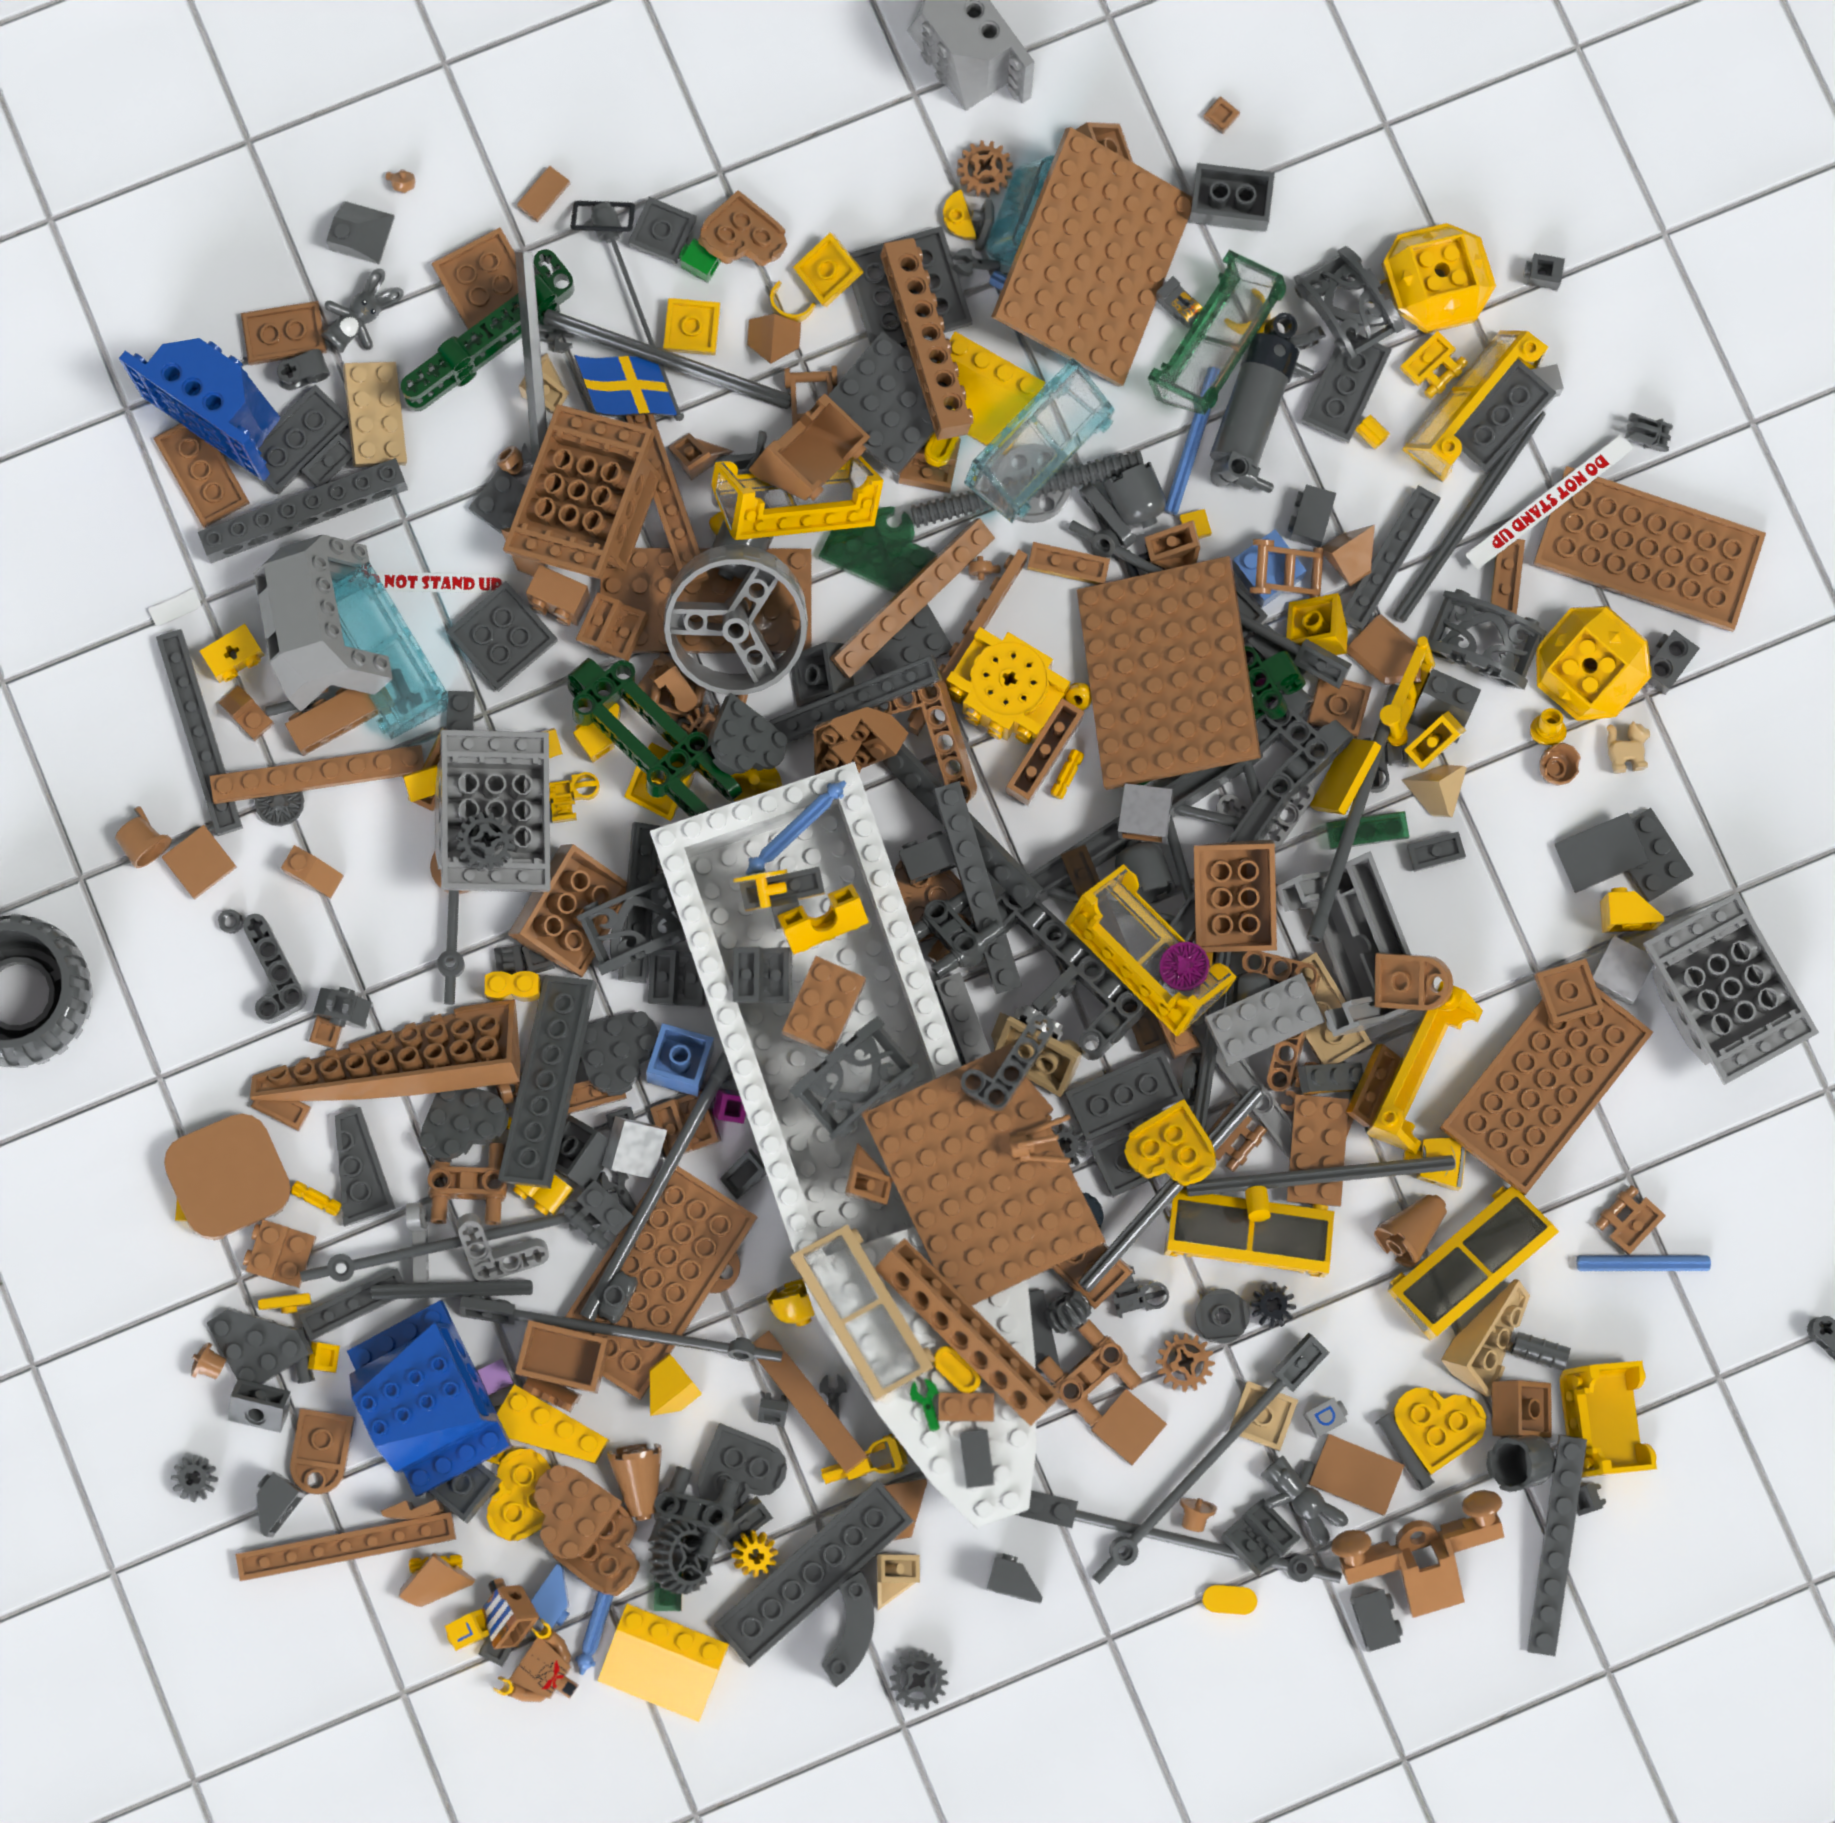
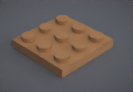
(479, 276)

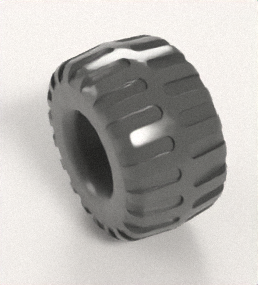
(52, 952)

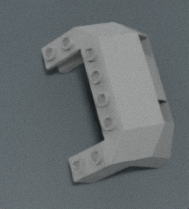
(305, 624)
(1357, 929)

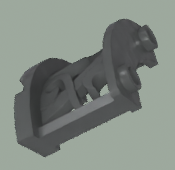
(1343, 266)
(1500, 671)
(620, 953)
(816, 1078)
(857, 1630)

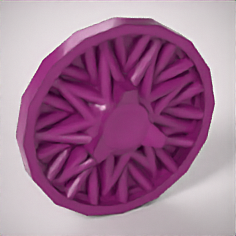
(1184, 966)

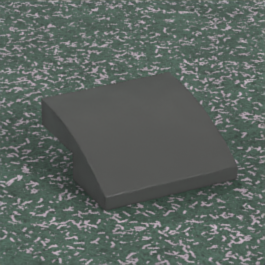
(762, 975)
(674, 979)
(1260, 1537)

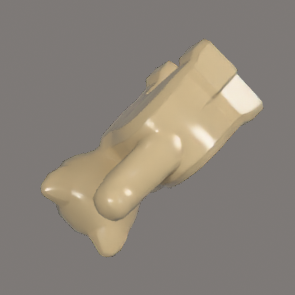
(1627, 751)

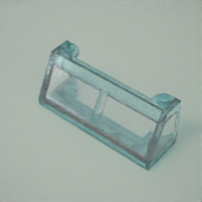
(1039, 441)

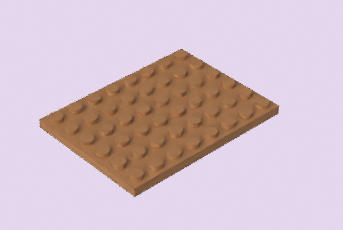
(1093, 257)
(1168, 673)
(972, 1203)

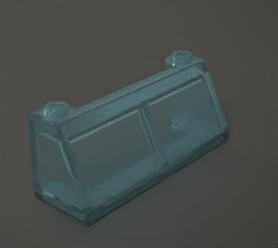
(375, 625)

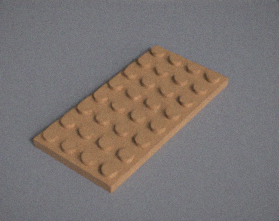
(1652, 551)
(649, 581)
(1543, 1089)
(676, 1267)

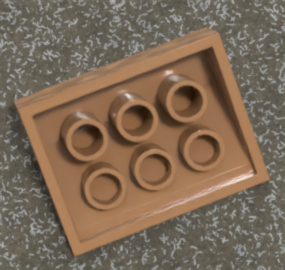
(1235, 896)
(549, 918)

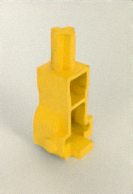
(835, 1472)

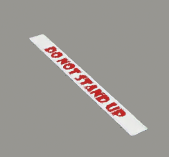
(1549, 501)
(450, 582)

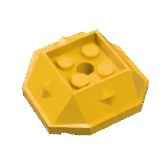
(1432, 300)
(1620, 658)

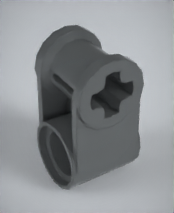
(305, 368)
(1827, 1339)

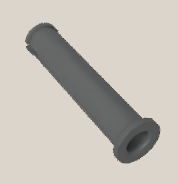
(1405, 1451)

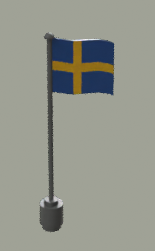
(626, 382)

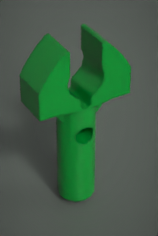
(927, 1403)

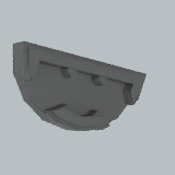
(1190, 1077)

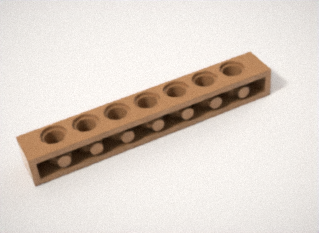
(944, 421)
(967, 1332)

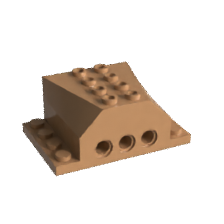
(585, 494)

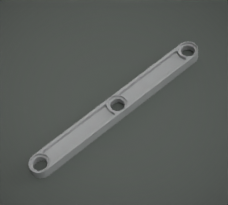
(1242, 1079)

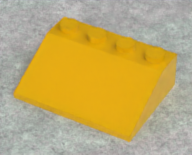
(992, 387)
(663, 1662)

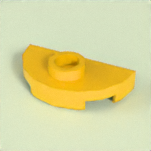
(957, 217)
(287, 1304)

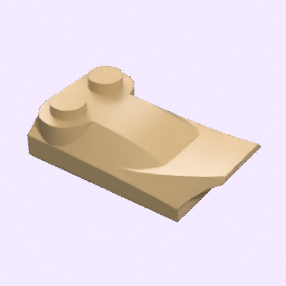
(1054, 1065)

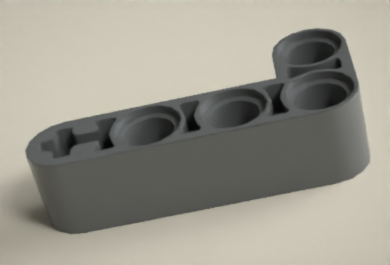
(270, 966)
(1013, 1060)

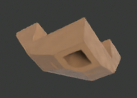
(857, 737)

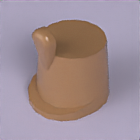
(141, 840)

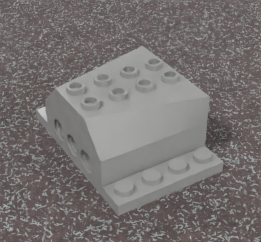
(972, 50)
(501, 776)
(1727, 990)

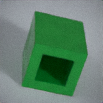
(698, 261)

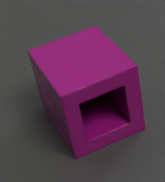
(729, 1106)

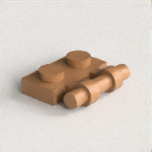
(1253, 1139)
(1636, 1225)

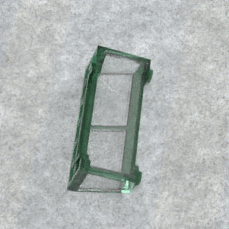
(1218, 335)

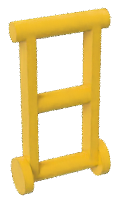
(1408, 693)

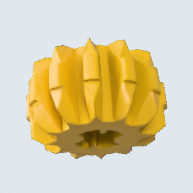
(765, 1555)

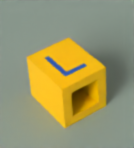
(467, 1630)

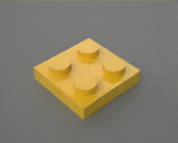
(828, 269)
(692, 326)

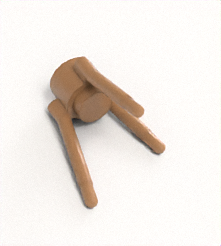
(1023, 1143)

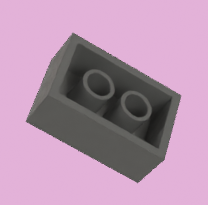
(1232, 197)

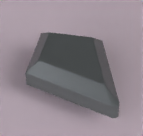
(985, 223)

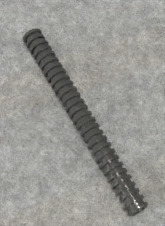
(1062, 479)

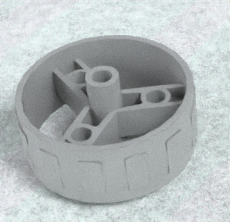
(736, 620)

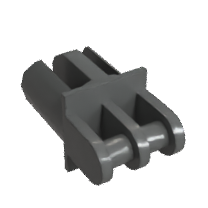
(1649, 432)

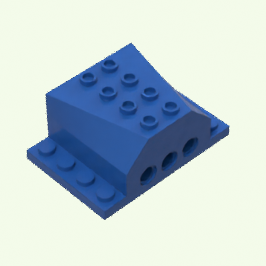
(208, 397)
(425, 1400)

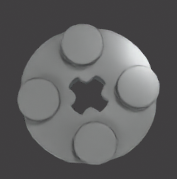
(1027, 1013)

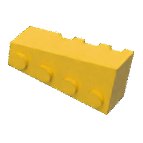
(543, 1426)

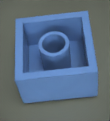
(1246, 565)
(680, 1060)

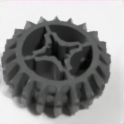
(673, 1556)

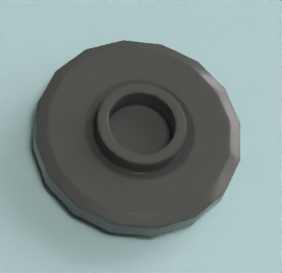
(280, 809)

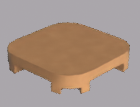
(227, 1176)

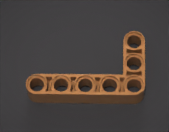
(937, 729)
(1296, 1042)

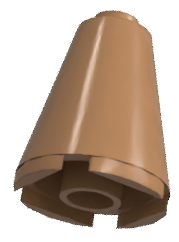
(1411, 1229)
(637, 1477)

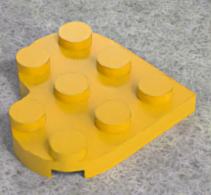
(1172, 1145)
(1439, 1426)
(512, 1509)

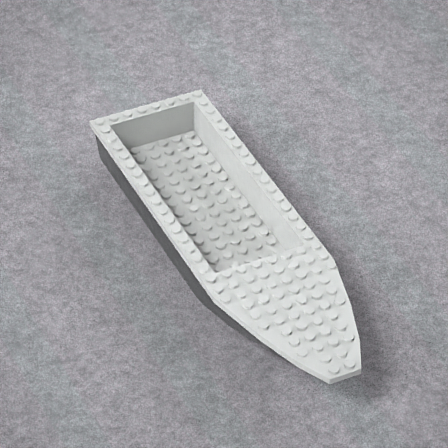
(799, 1157)

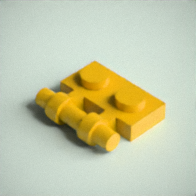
(1428, 358)

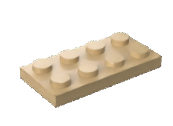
(374, 413)
(1321, 1040)

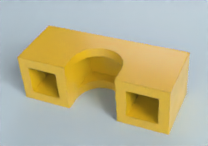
(843, 915)

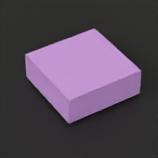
(495, 1377)

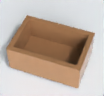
(824, 1005)
(562, 1357)

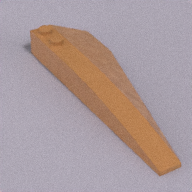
(445, 1054)

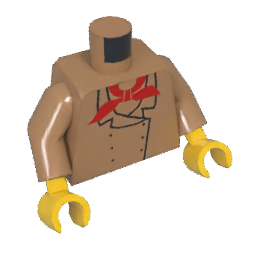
(541, 1670)

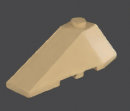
(1481, 1346)

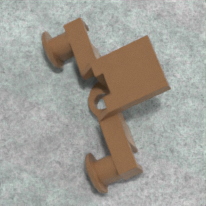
(1434, 1585)

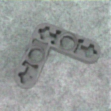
(1282, 835)
(417, 1223)
(488, 1258)

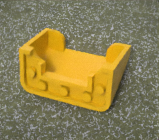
(1602, 1409)

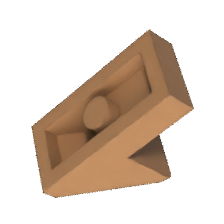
(246, 713)

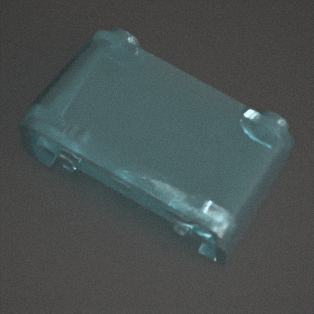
(1009, 226)

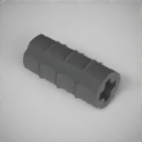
(1540, 1351)

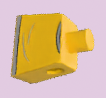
(1441, 1147)

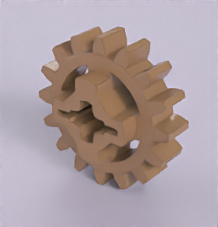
(992, 176)
(1201, 1356)

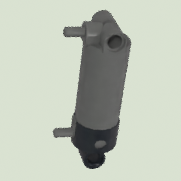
(1254, 405)

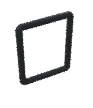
(602, 228)

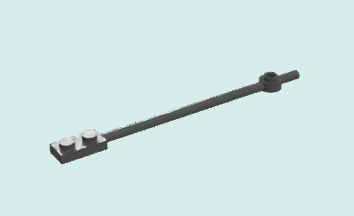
(1308, 655)
(459, 717)
(437, 1246)
(505, 1312)
(1290, 1374)
(1064, 1513)

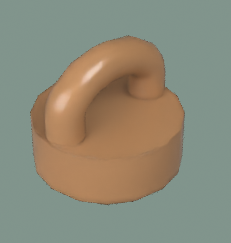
(509, 458)
(505, 1093)

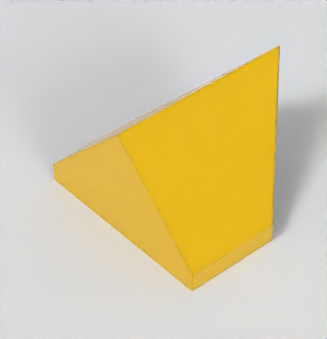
(670, 1387)

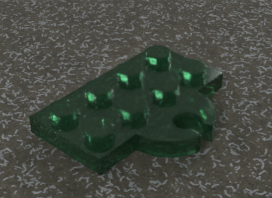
(878, 551)

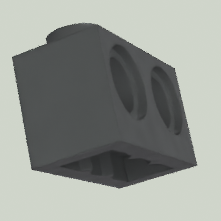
(1672, 664)

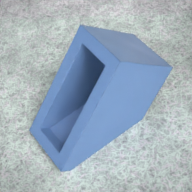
(552, 1598)

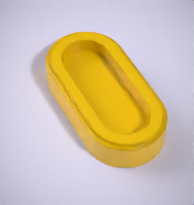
(939, 451)
(956, 1370)
(1229, 1599)

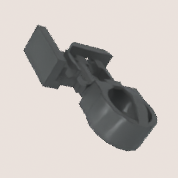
(1390, 755)
(1131, 1299)

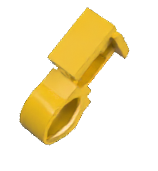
(562, 793)

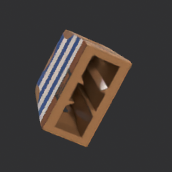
(508, 1614)

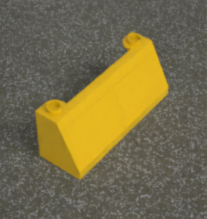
(1390, 1122)

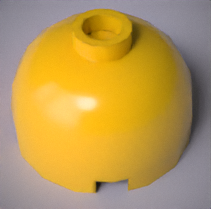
(791, 1304)

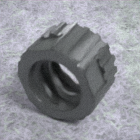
(239, 921)

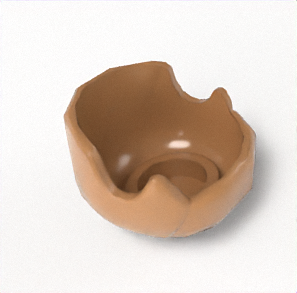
(1559, 764)

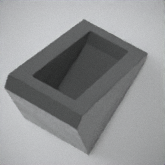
(744, 1174)

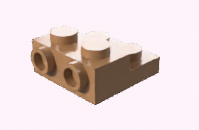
(279, 1253)

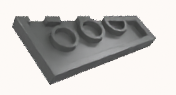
(360, 1172)

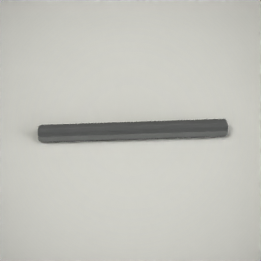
(455, 1289)

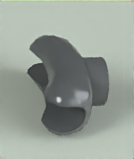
(617, 1297)

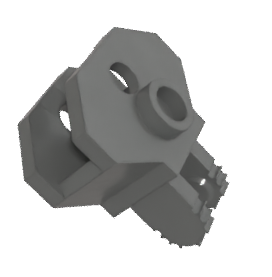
(342, 1007)

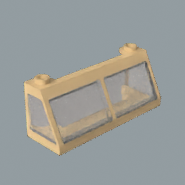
(862, 1312)

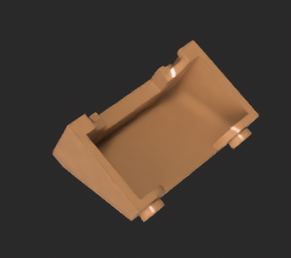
(811, 451)

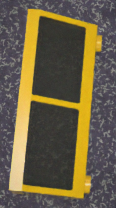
(1220, 1230)
(1472, 1261)

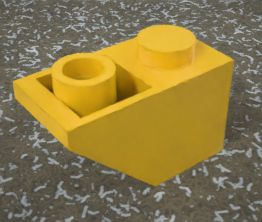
(593, 740)

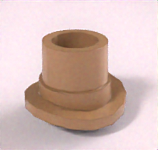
(207, 1362)
(1196, 1513)

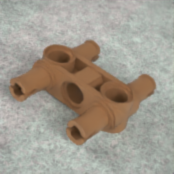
(468, 1184)
(1090, 1372)

